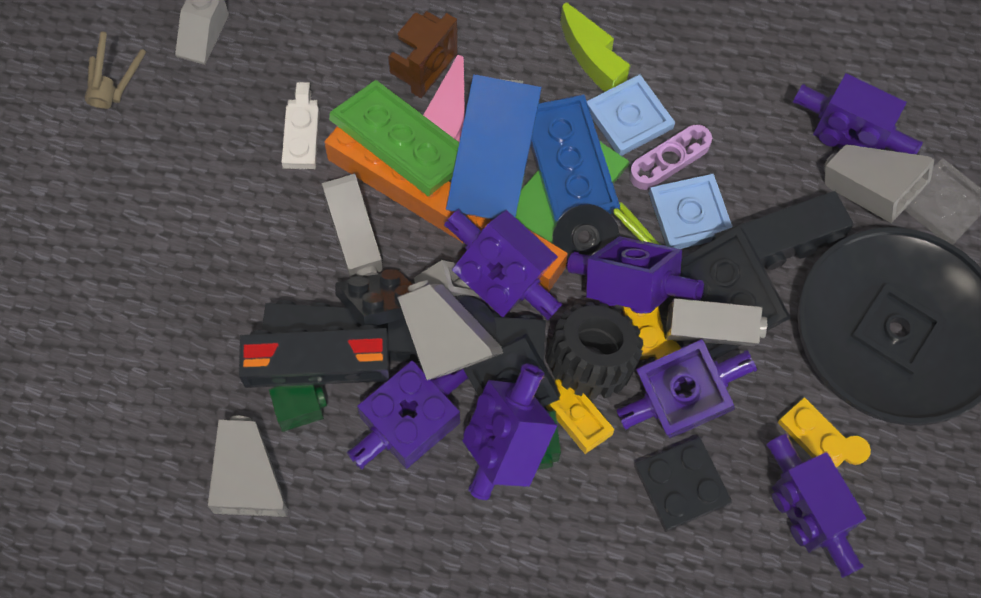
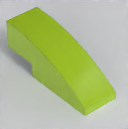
(593, 49)

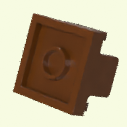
(434, 50)

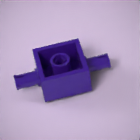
(858, 116)
(504, 263)
(635, 275)
(697, 368)
(508, 433)
(407, 436)
(816, 504)

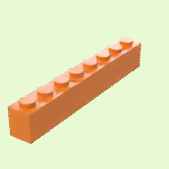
(367, 167)

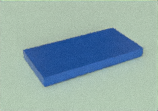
(493, 147)
(571, 157)

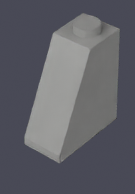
(878, 178)
(352, 226)
(715, 323)
(444, 331)
(243, 473)

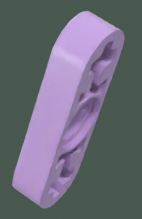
(675, 144)

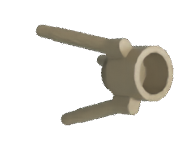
(100, 89)

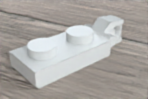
(301, 130)

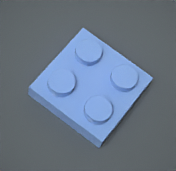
(630, 115)
(689, 211)

